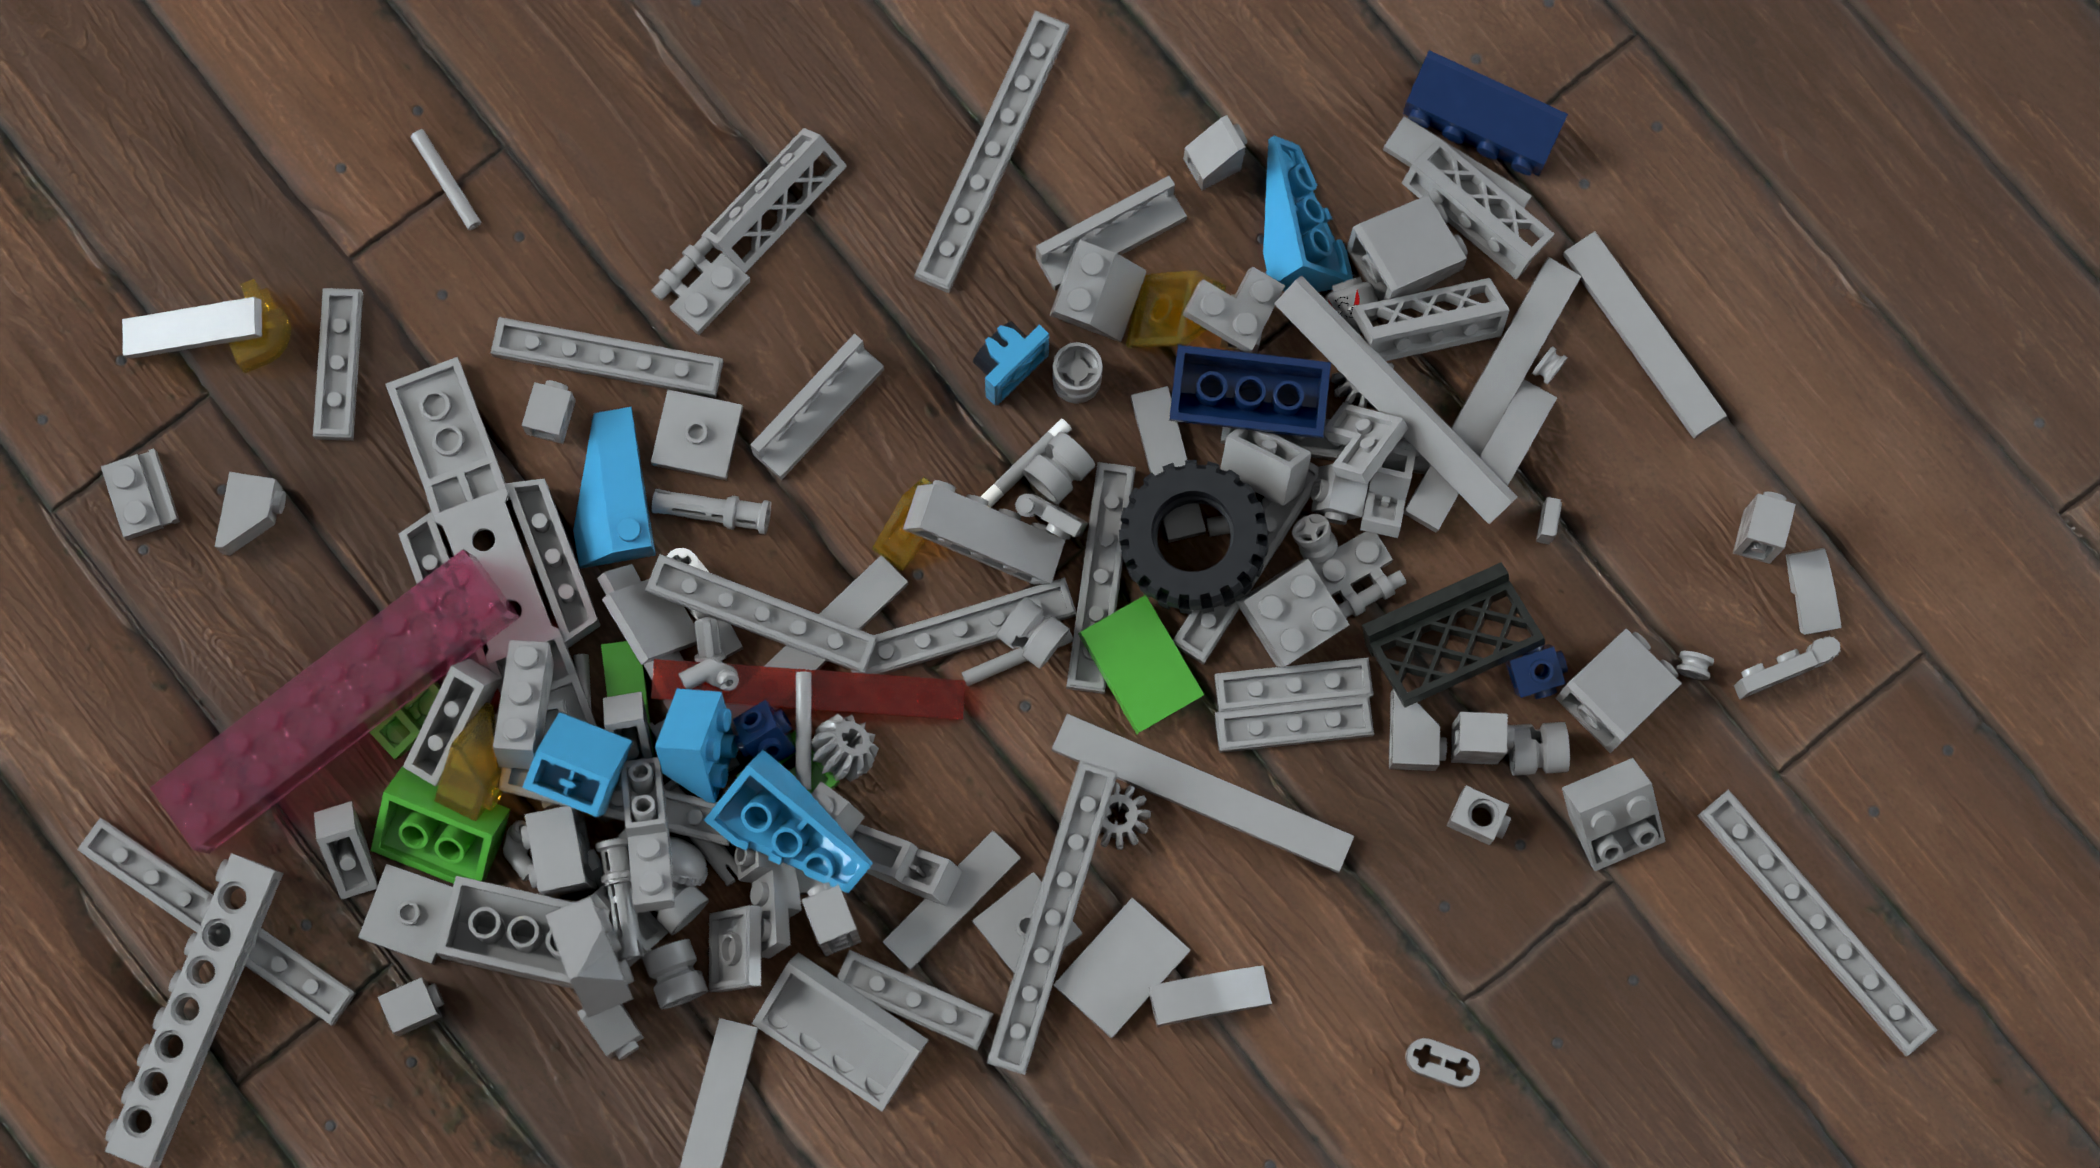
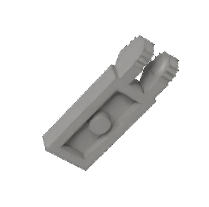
(1789, 666)

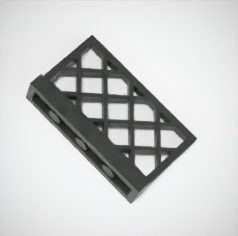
(1432, 612)

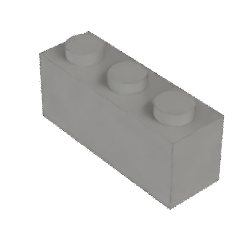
(457, 702)
(523, 703)
(830, 918)

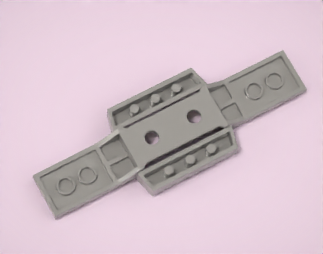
(471, 496)

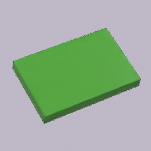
(1141, 664)

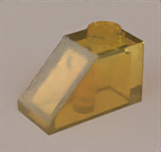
(897, 544)

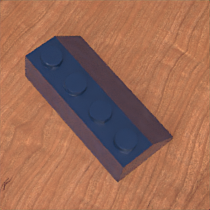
(1484, 114)
(1250, 391)

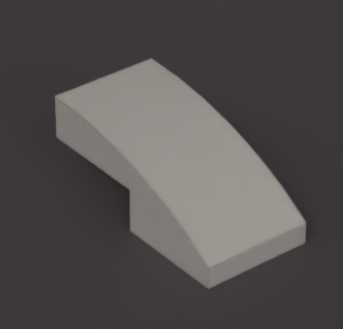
(1814, 591)

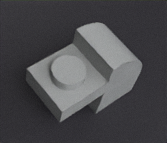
(1388, 494)

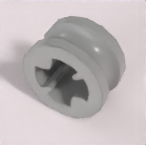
(1549, 365)
(1694, 665)

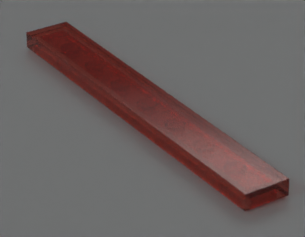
(830, 690)

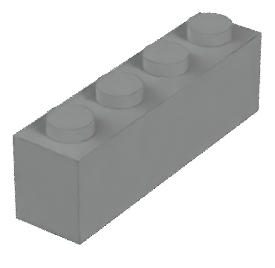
(984, 533)

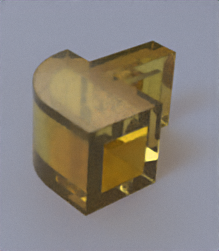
(276, 332)

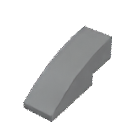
(1517, 430)
(907, 866)
(1209, 995)

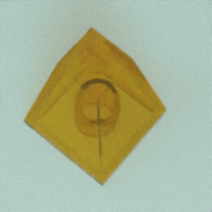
(1159, 310)
(472, 768)

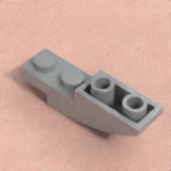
(647, 835)
(776, 892)

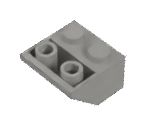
(1614, 813)

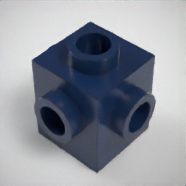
(1543, 684)
(766, 730)

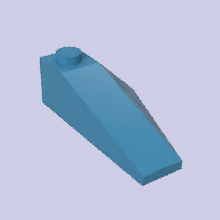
(1296, 224)
(612, 502)
(781, 819)

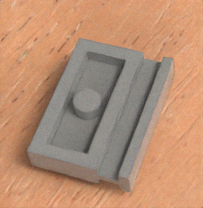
(140, 494)

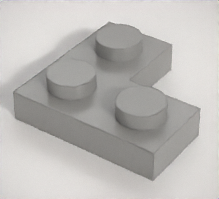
(1237, 317)
(1368, 438)

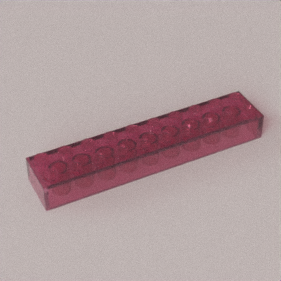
(334, 702)

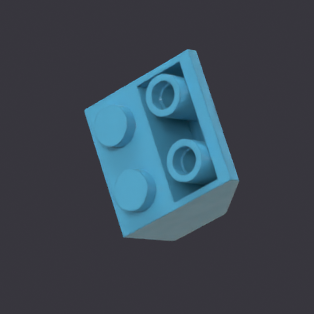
(697, 742)
(578, 764)

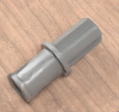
(708, 639)

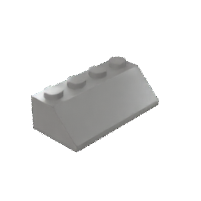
(502, 931)

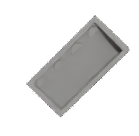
(839, 1031)

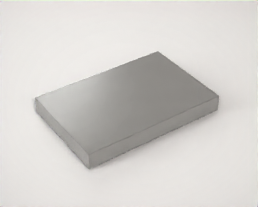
(1119, 966)

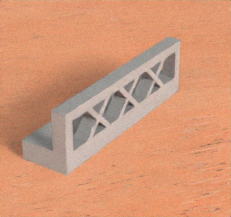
(765, 190)
(1471, 212)
(1115, 228)
(1437, 326)
(816, 407)

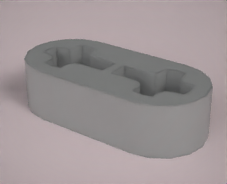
(1446, 1054)

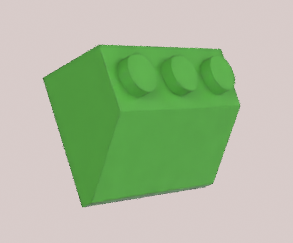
(433, 837)

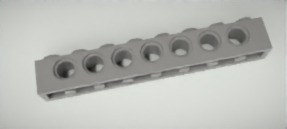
(123, 1134)

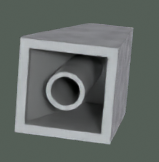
(1407, 249)
(1619, 689)

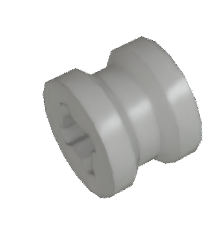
(1315, 538)

